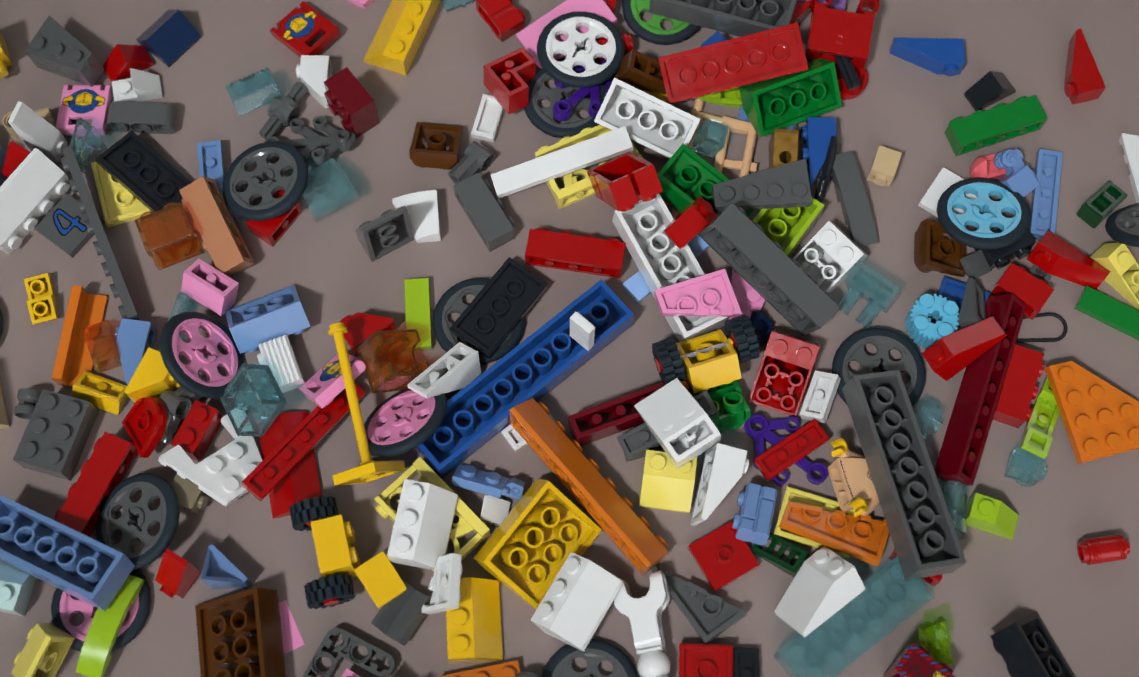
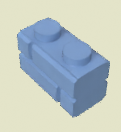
(756, 513)

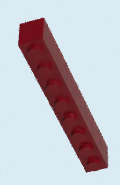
(979, 396)

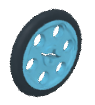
(983, 238)

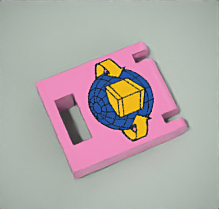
(85, 103)
(330, 381)

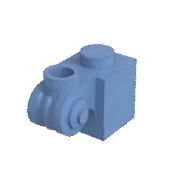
(1018, 175)

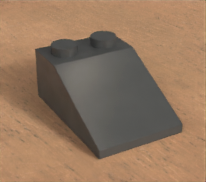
(385, 233)

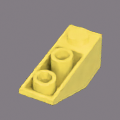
(1122, 268)

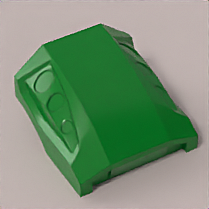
(730, 405)

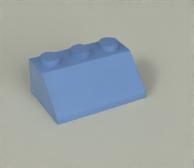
(267, 319)

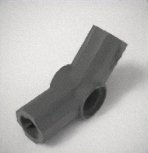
(177, 406)

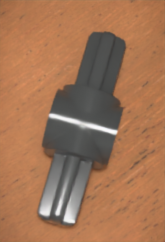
(283, 110)

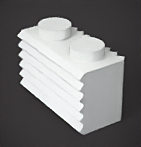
(282, 362)

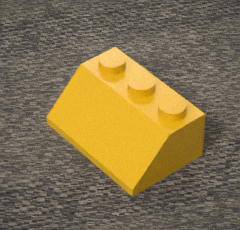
(475, 626)

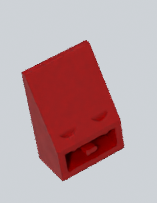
(784, 372)

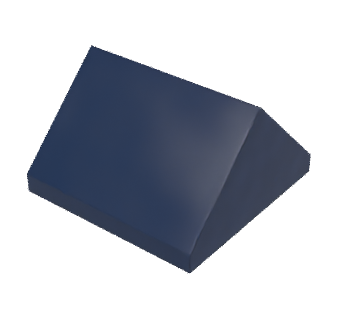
(169, 37)

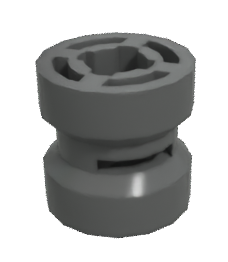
(27, 402)

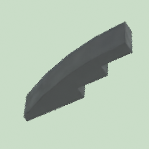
(853, 199)

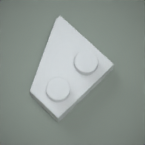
(445, 585)

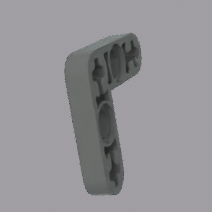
(346, 652)

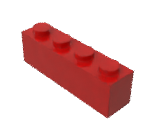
(575, 252)
(97, 479)

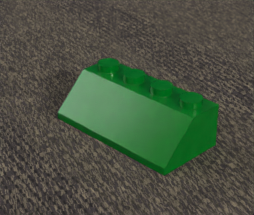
(791, 97)
(687, 178)

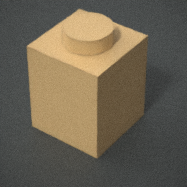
(884, 166)

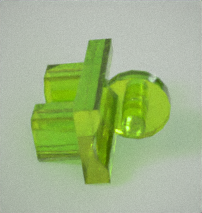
(937, 640)

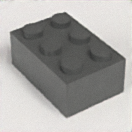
(56, 434)

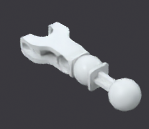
(647, 625)

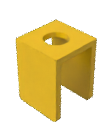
(380, 579)

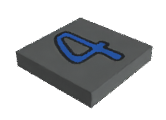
(66, 226)

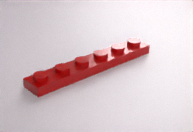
(297, 445)

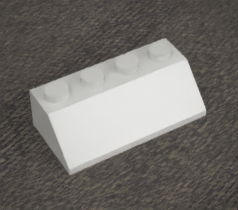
(646, 118)
(28, 197)

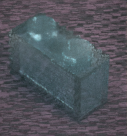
(253, 91)

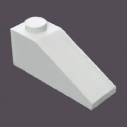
(37, 132)
(448, 373)

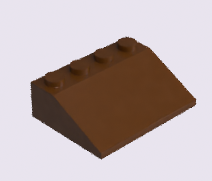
(241, 635)

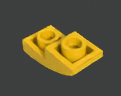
(41, 298)

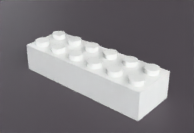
(662, 260)

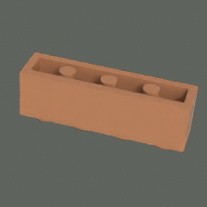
(216, 226)

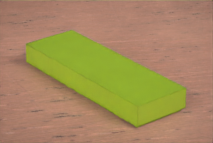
(418, 310)

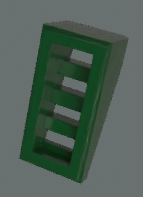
(1093, 215)
(776, 560)

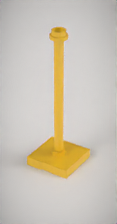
(368, 469)

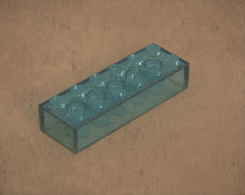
(856, 626)

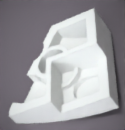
(422, 213)

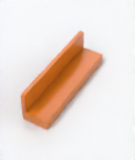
(73, 353)

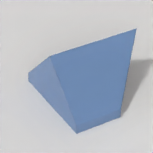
(221, 573)

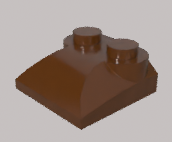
(436, 145)
(937, 250)

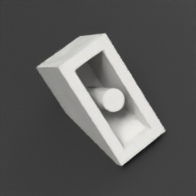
(313, 72)

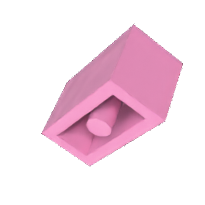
(209, 287)

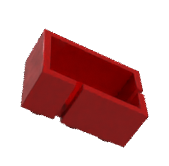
(625, 181)

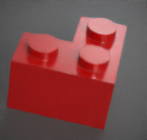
(508, 79)

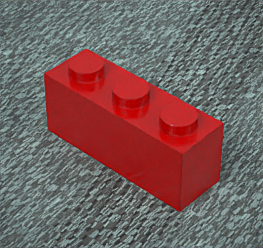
(1019, 387)

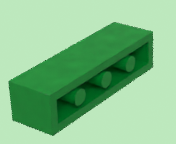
(995, 125)

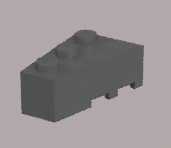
(63, 54)

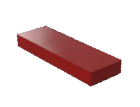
(791, 450)

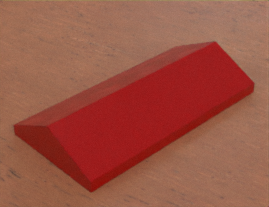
(303, 479)

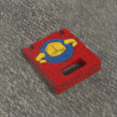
(301, 27)

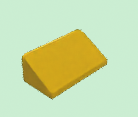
(100, 392)

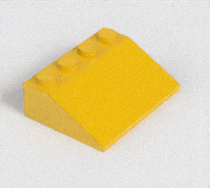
(536, 541)

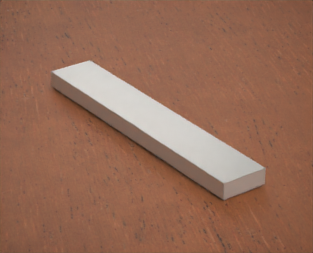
(562, 162)

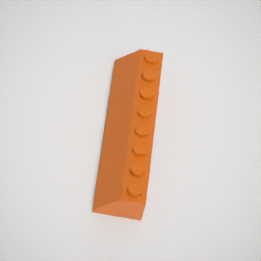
(587, 485)

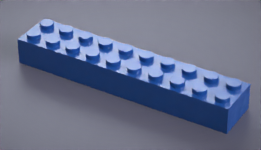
(523, 374)

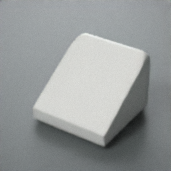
(494, 510)

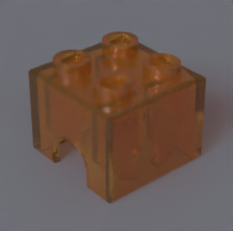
(169, 235)
(391, 359)

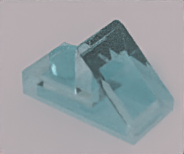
(84, 141)

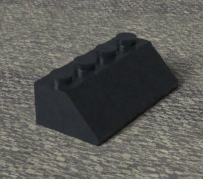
(1030, 650)

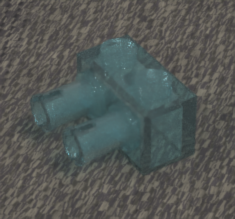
(871, 286)

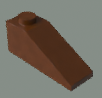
(641, 72)

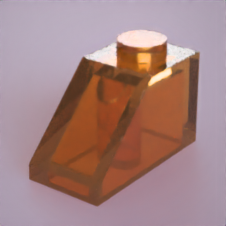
(102, 346)

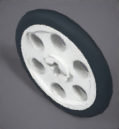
(563, 71)

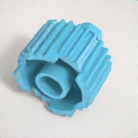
(934, 309)

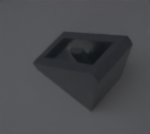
(989, 90)

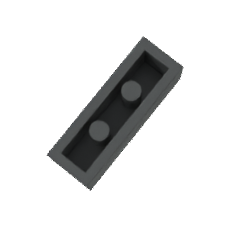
(485, 211)

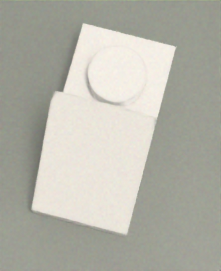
(138, 88)

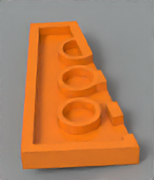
(848, 534)

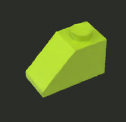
(991, 516)

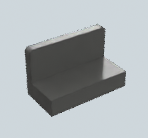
(401, 615)

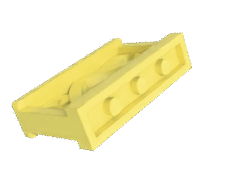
(573, 189)
(467, 522)

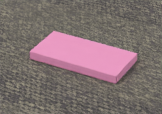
(529, 36)

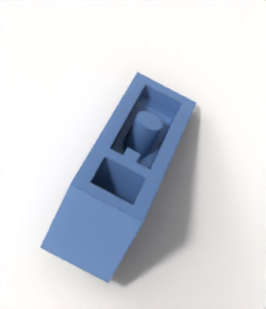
(132, 341)

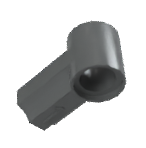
(474, 159)

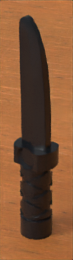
(826, 172)

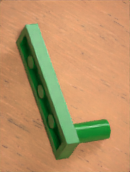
(1109, 311)

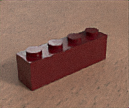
(609, 417)

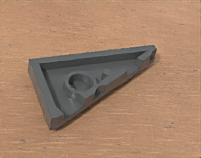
(705, 612)

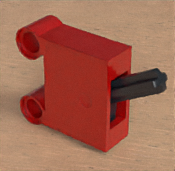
(841, 37)

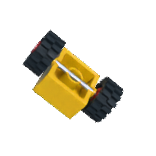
(709, 357)
(333, 548)

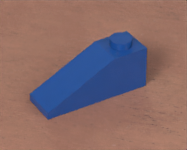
(933, 54)

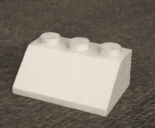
(422, 524)
(576, 601)

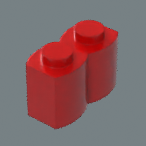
(501, 17)

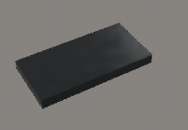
(143, 172)
(498, 308)

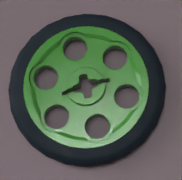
(651, 30)

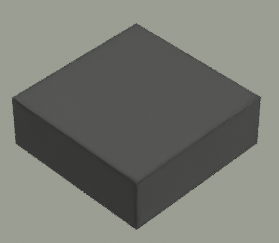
(975, 264)

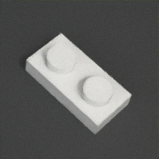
(820, 396)

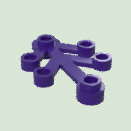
(564, 115)
(766, 433)

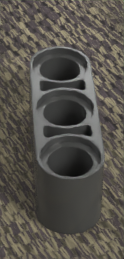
(141, 117)

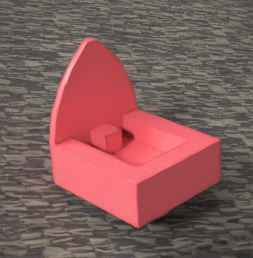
(984, 168)

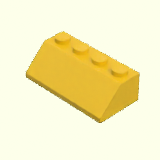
(401, 34)

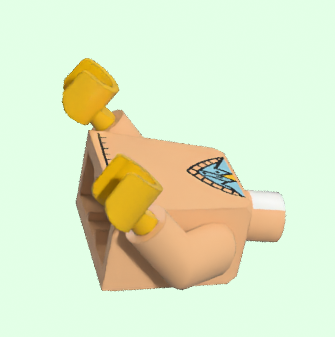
(852, 480)

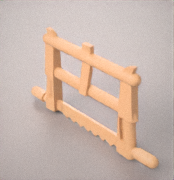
(735, 126)

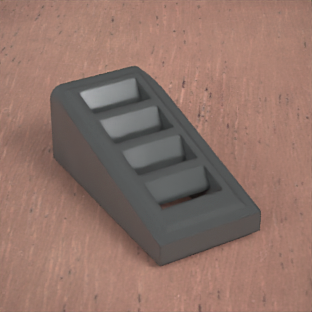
(973, 304)

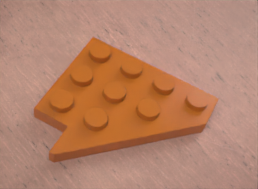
(1094, 413)

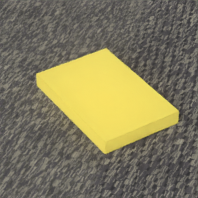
(115, 200)
(799, 496)

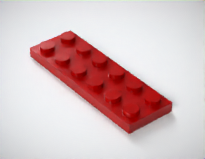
(733, 63)

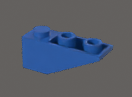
(817, 138)

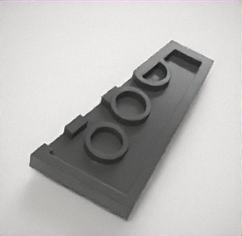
(772, 188)

